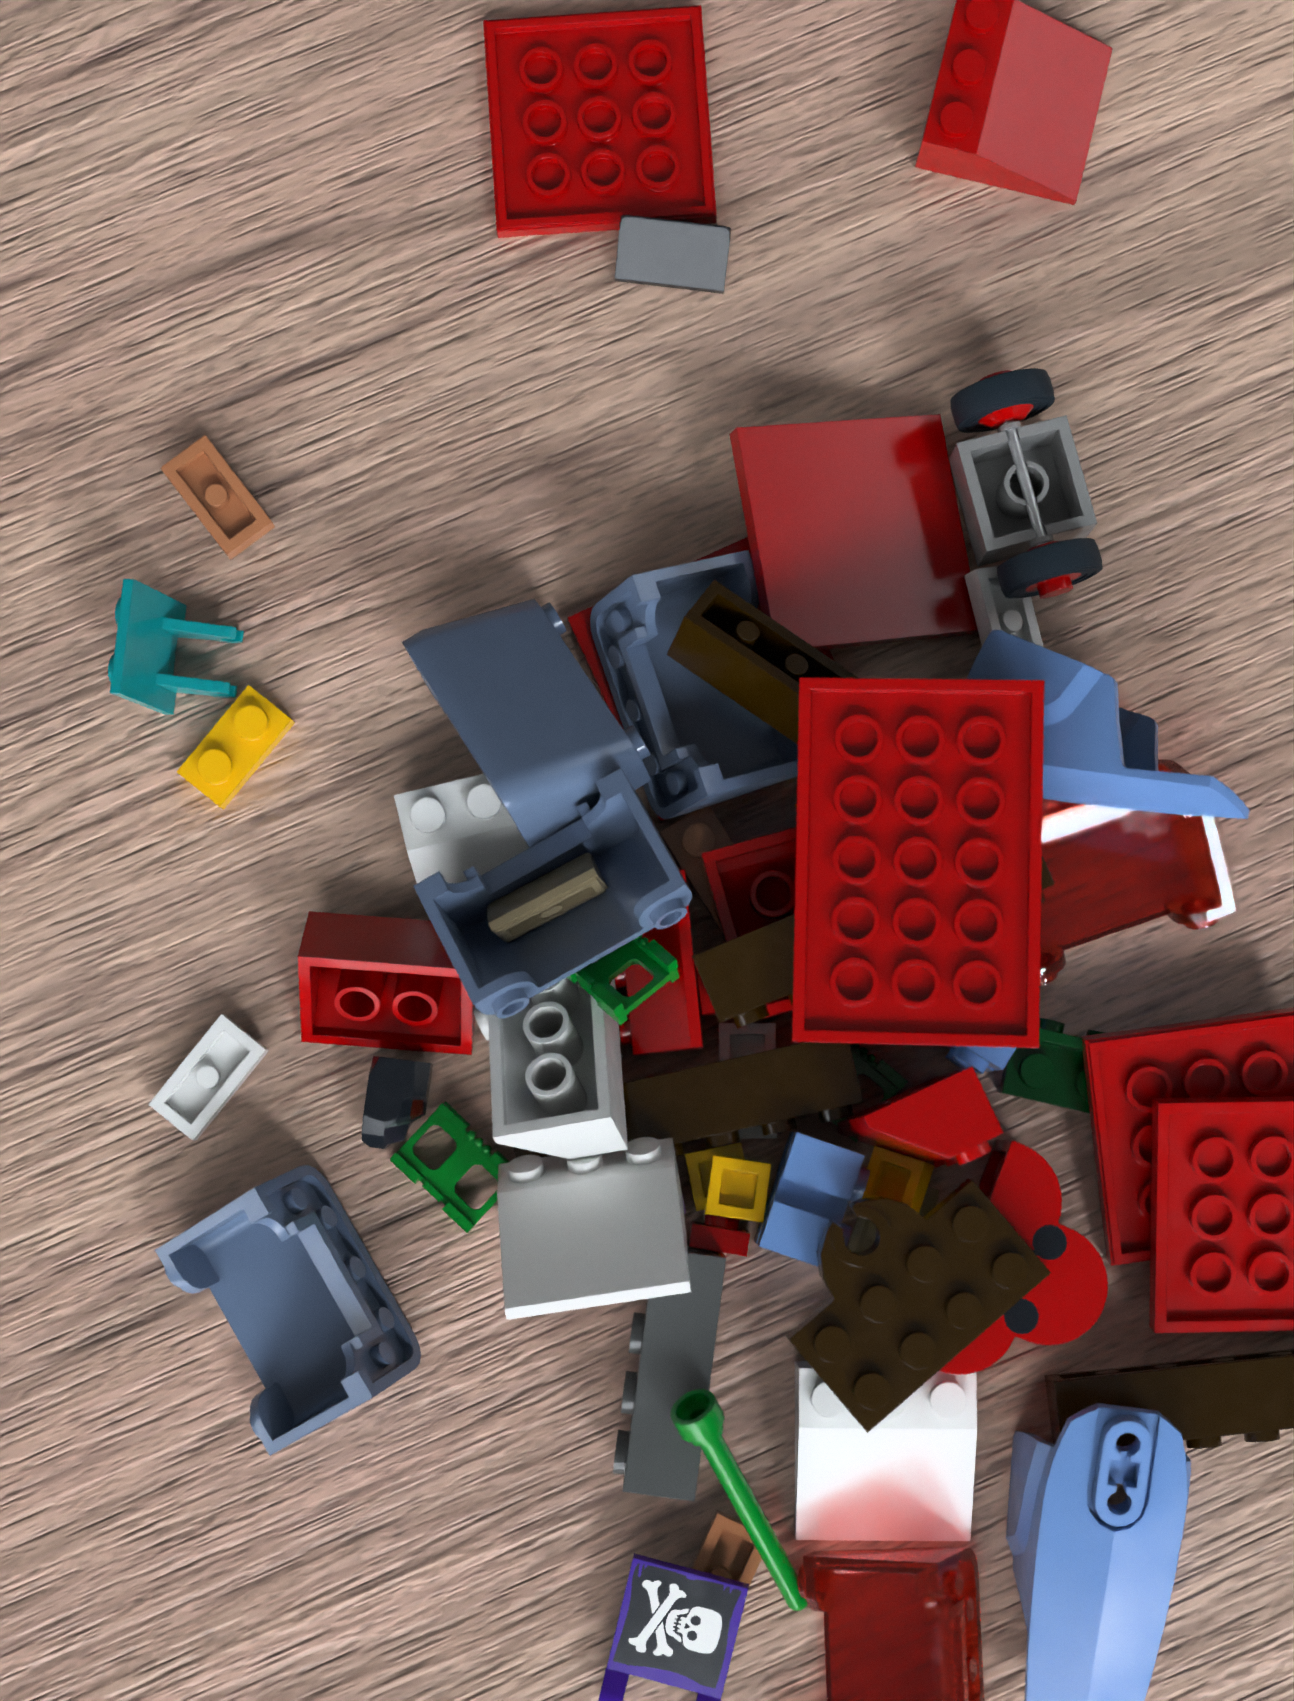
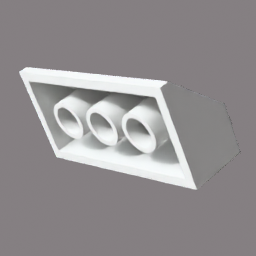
(457, 828)
(558, 1076)

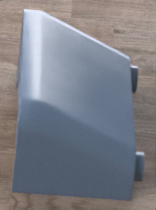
(527, 713)
(696, 736)
(641, 895)
(298, 1302)

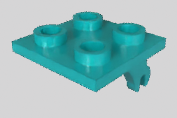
(147, 647)

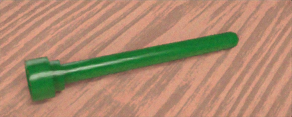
(701, 1423)

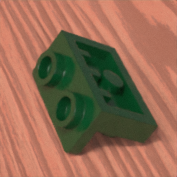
(1049, 1073)

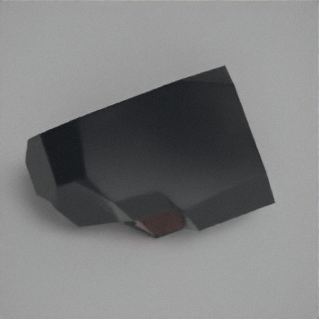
(394, 1099)

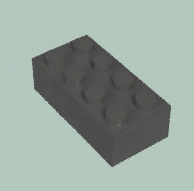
(675, 1358)

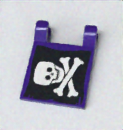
(674, 1629)

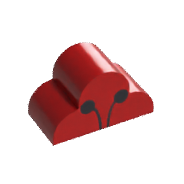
(1076, 1289)

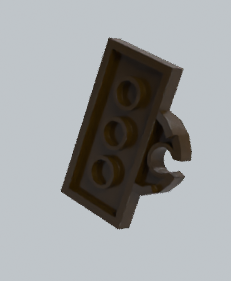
(911, 1296)

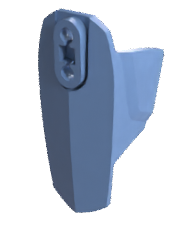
(1095, 747)
(1094, 1571)

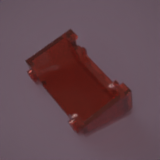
(1126, 870)
(898, 1622)

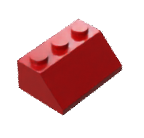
(381, 986)
(670, 1016)
(935, 1121)

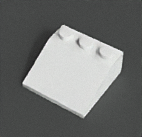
(591, 1229)
(898, 1480)

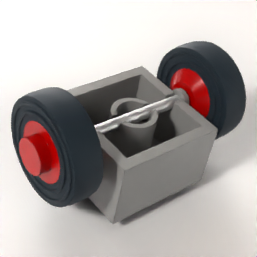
(1023, 486)

